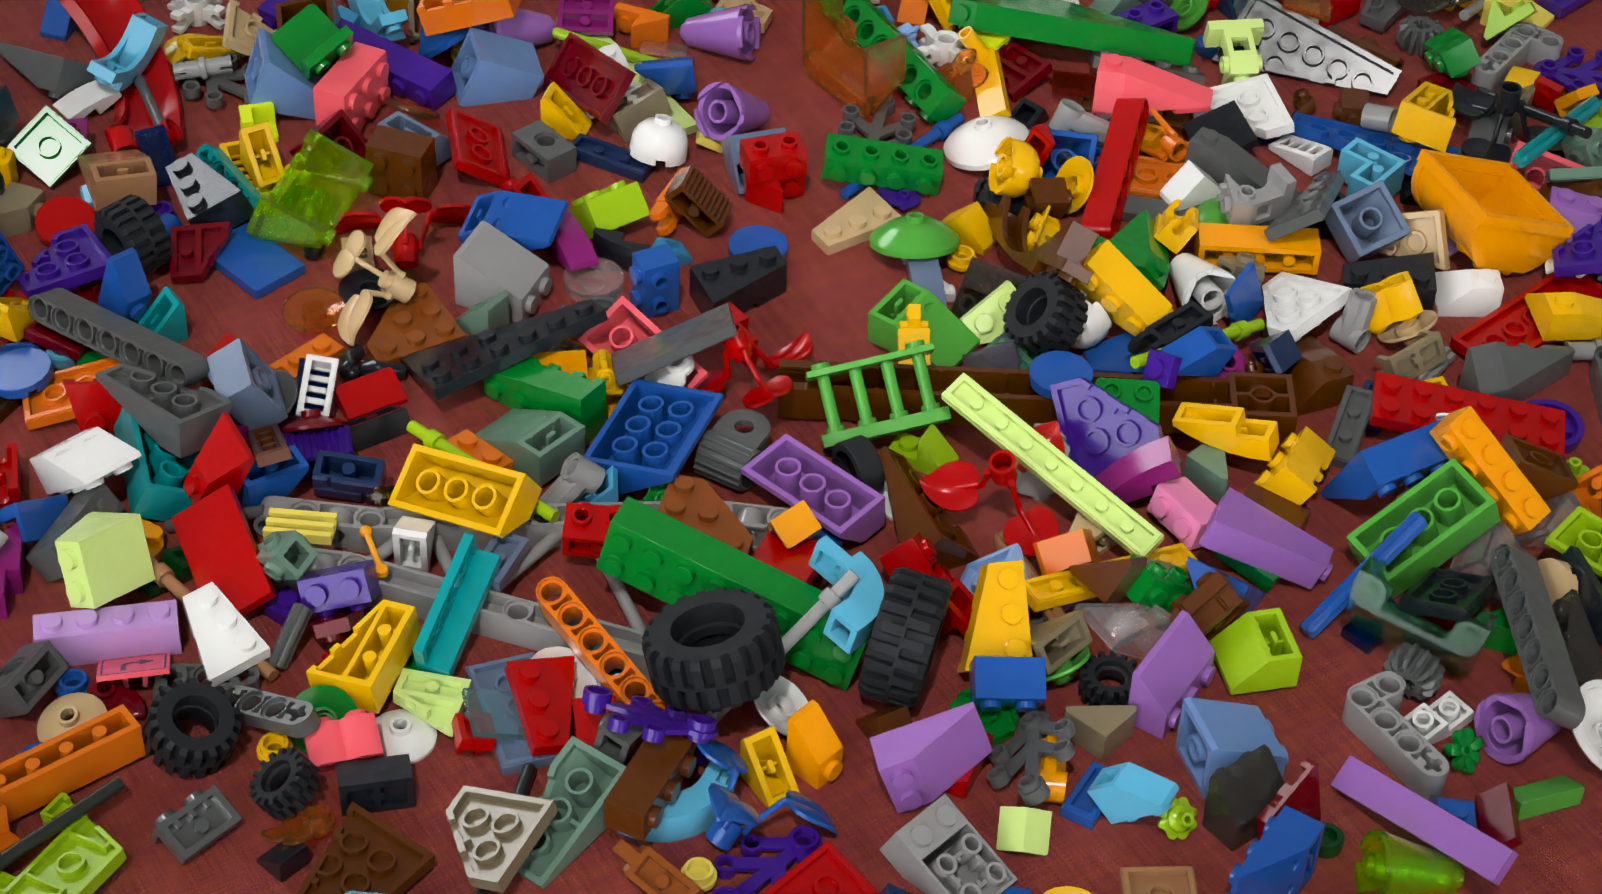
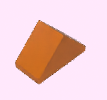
(1066, 550)

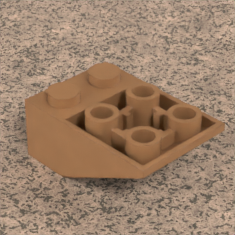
(117, 175)

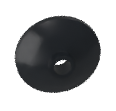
(360, 280)

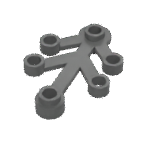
(214, 97)
(877, 130)
(1031, 729)

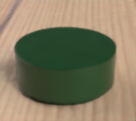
(1331, 842)

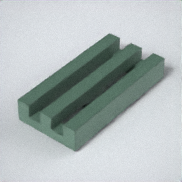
(1573, 174)

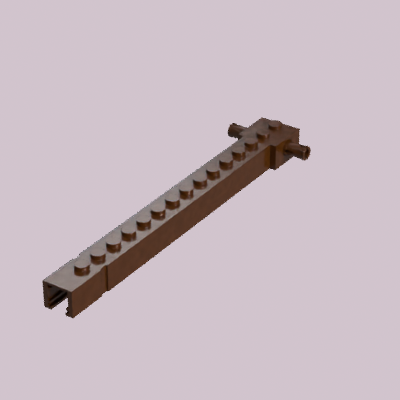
(1260, 393)

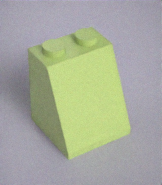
(104, 558)

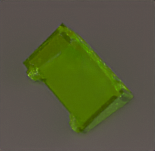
(311, 194)

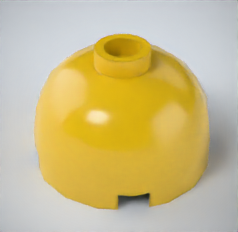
(1014, 168)

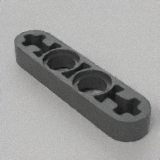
(270, 704)

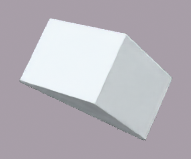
(1190, 186)
(413, 542)

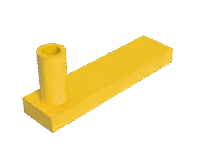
(991, 95)

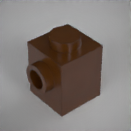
(1350, 105)
(1047, 192)

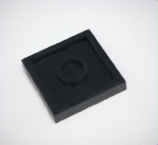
(1227, 121)

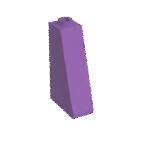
(1265, 541)

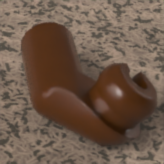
(1304, 102)

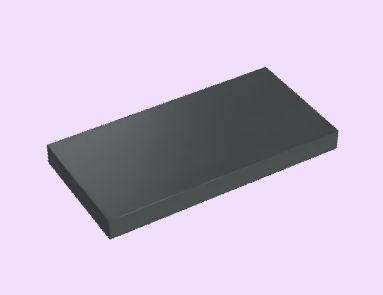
(673, 344)

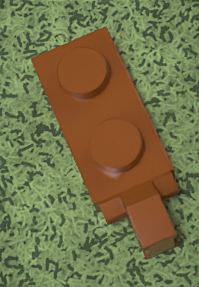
(653, 872)

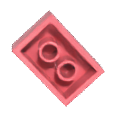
(355, 85)

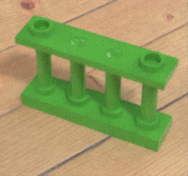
(899, 420)

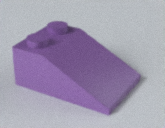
(930, 755)

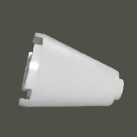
(1202, 283)

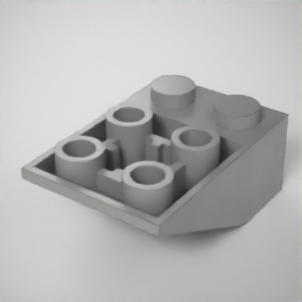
(946, 854)

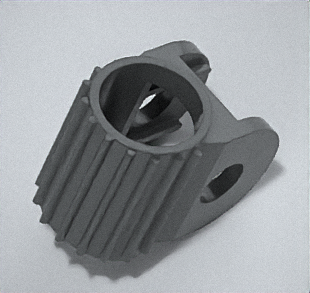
(725, 450)

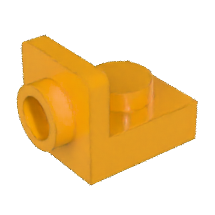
(1573, 99)

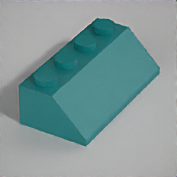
(156, 477)

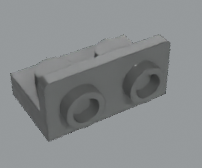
(196, 824)

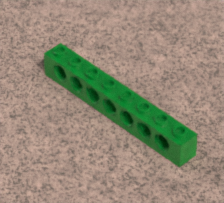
(922, 81)

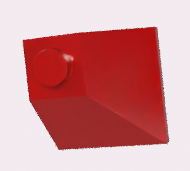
(220, 462)

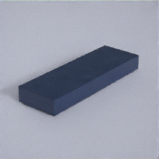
(611, 158)

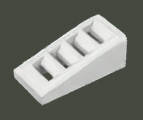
(1303, 153)
(321, 364)

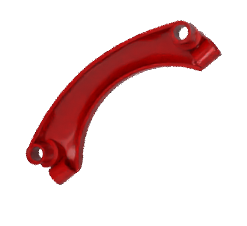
(103, 26)

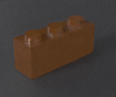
(649, 785)

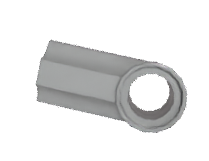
(1073, 117)
(1378, 117)
(1352, 327)
(576, 478)

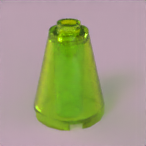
(1404, 867)

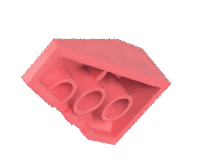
(1132, 78)

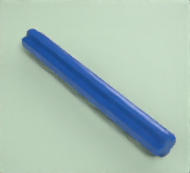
(1339, 597)

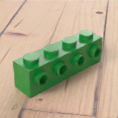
(882, 164)

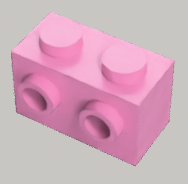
(1182, 510)

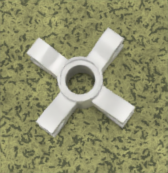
(196, 14)
(940, 45)

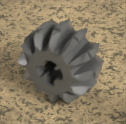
(1415, 31)
(1417, 667)

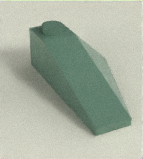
(578, 785)

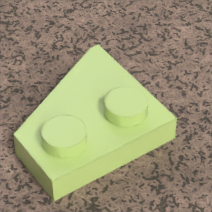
(431, 697)

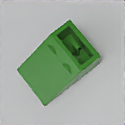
(947, 332)

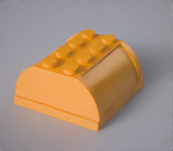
(1489, 211)

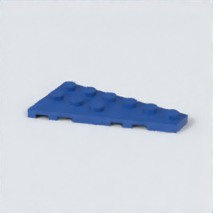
(1339, 134)

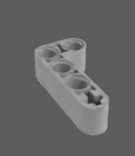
(1519, 45)
(1375, 719)

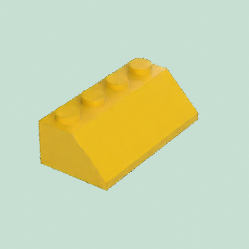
(464, 492)

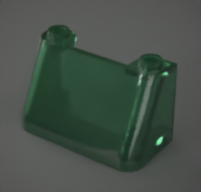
(1372, 612)

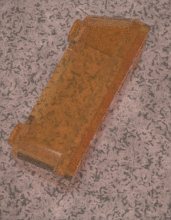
(841, 65)

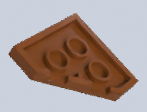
(413, 327)
(700, 507)

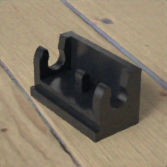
(376, 783)

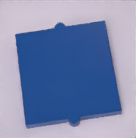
(1244, 295)

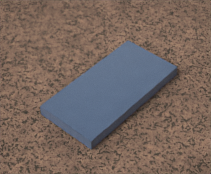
(509, 753)

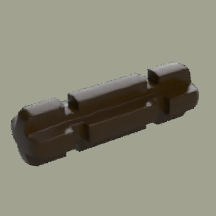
(381, 495)

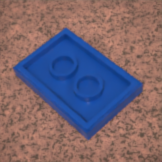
(256, 263)

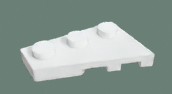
(222, 635)

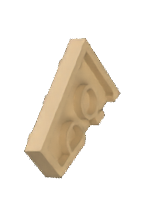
(241, 28)
(853, 222)
(1426, 236)

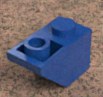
(1202, 351)

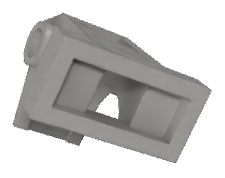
(1254, 206)

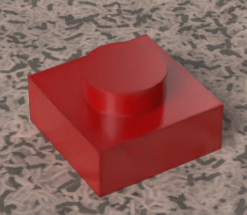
(1546, 93)

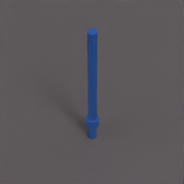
(938, 132)

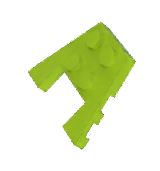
(72, 863)

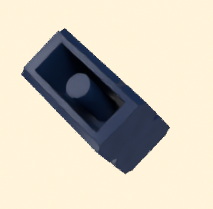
(347, 476)

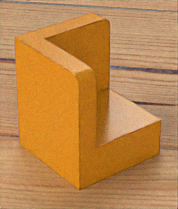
(795, 525)

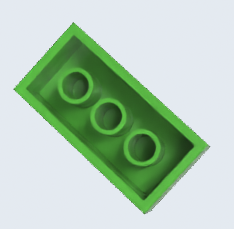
(1455, 515)

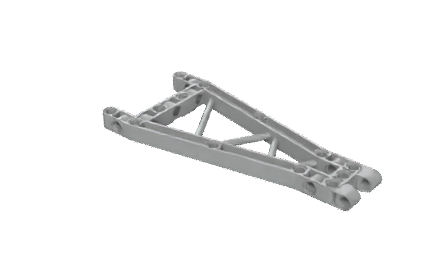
(502, 615)

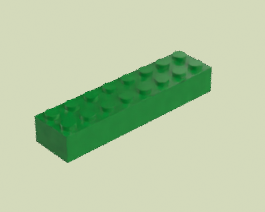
(677, 561)

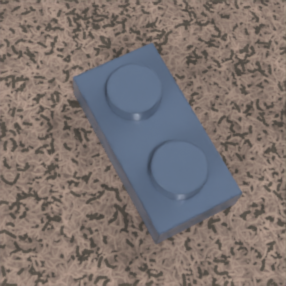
(511, 550)

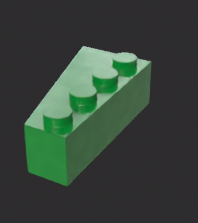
(551, 389)

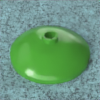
(914, 237)

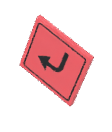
(133, 667)

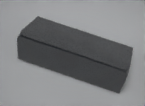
(378, 426)

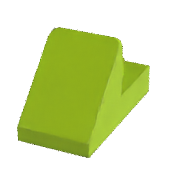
(1499, 22)
(927, 452)

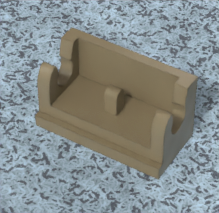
(637, 105)
(1416, 357)

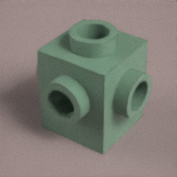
(1584, 151)
(286, 555)

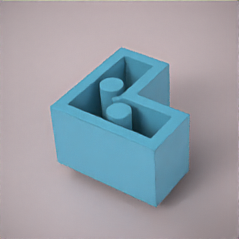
(1367, 164)

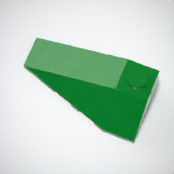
(1143, 250)

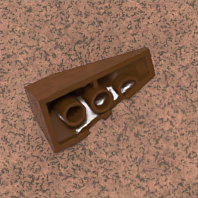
(1318, 376)
(916, 513)

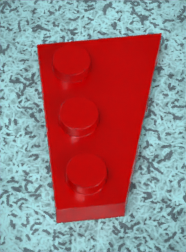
(92, 405)
(543, 700)

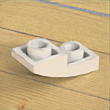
(86, 99)
(1441, 717)

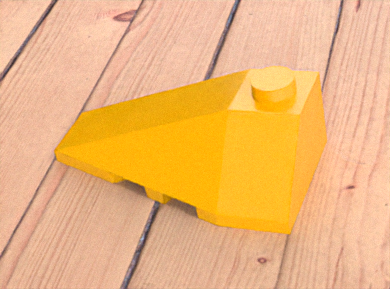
(1566, 315)

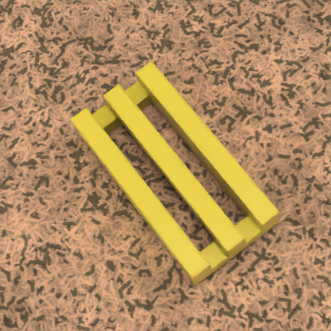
(313, 525)

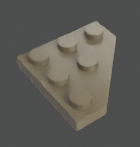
(496, 832)

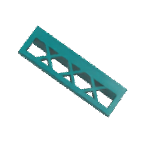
(455, 608)

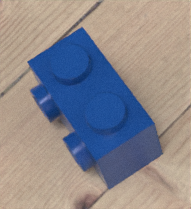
(654, 281)
(1007, 682)

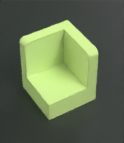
(1024, 830)

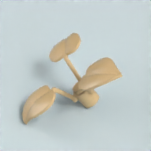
(392, 282)

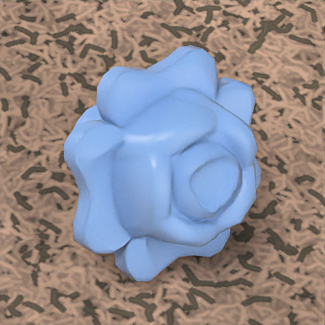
(910, 32)

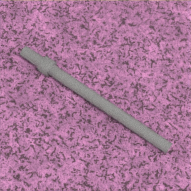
(827, 600)

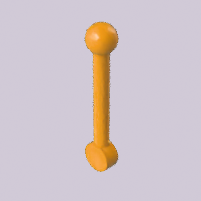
(381, 569)

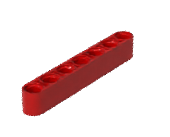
(1116, 166)

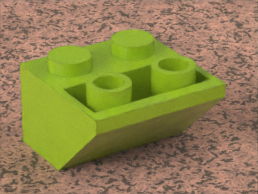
(610, 207)
(1257, 653)

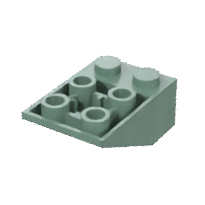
(536, 440)

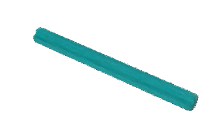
(1552, 135)

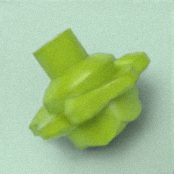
(1178, 819)

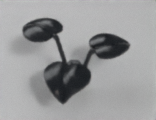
(1506, 103)

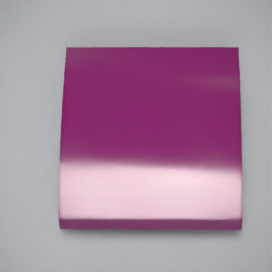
(586, 16)

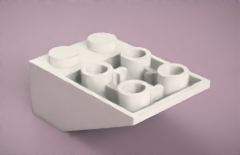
(83, 461)

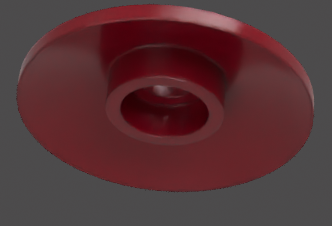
(311, 420)

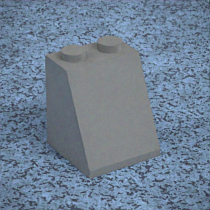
(495, 263)

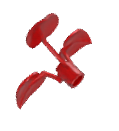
(406, 246)
(740, 349)
(957, 482)

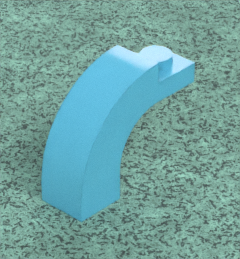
(379, 20)
(131, 53)
(855, 617)
(691, 811)

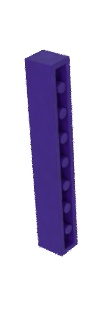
(409, 73)

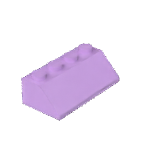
(111, 631)

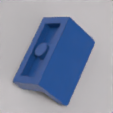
(34, 515)

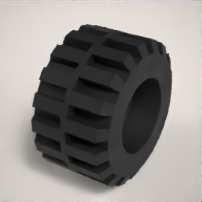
(136, 225)
(1045, 314)
(196, 703)

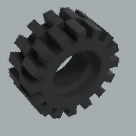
(1106, 668)
(284, 783)

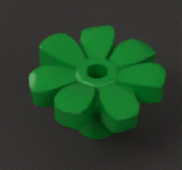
(1464, 750)

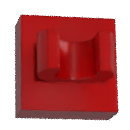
(464, 738)

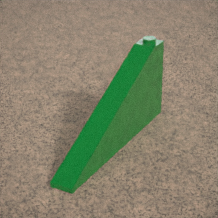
(1072, 26)

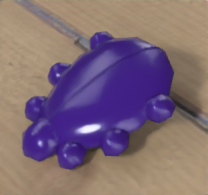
(900, 198)

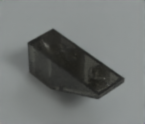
(1578, 637)

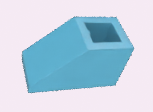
(1131, 792)

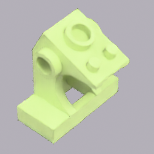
(1230, 33)

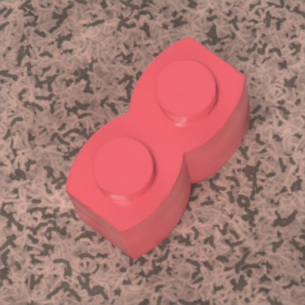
(344, 740)

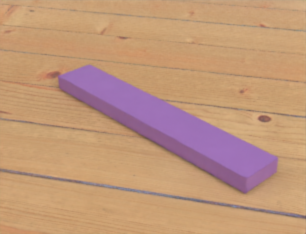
(1425, 820)

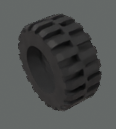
(904, 638)
(713, 650)

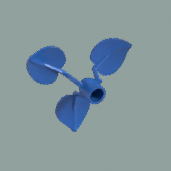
(738, 817)

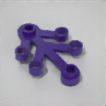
(1583, 74)
(644, 712)
(794, 847)

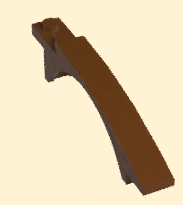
(1059, 255)

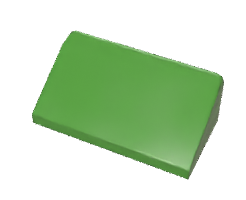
(1547, 796)

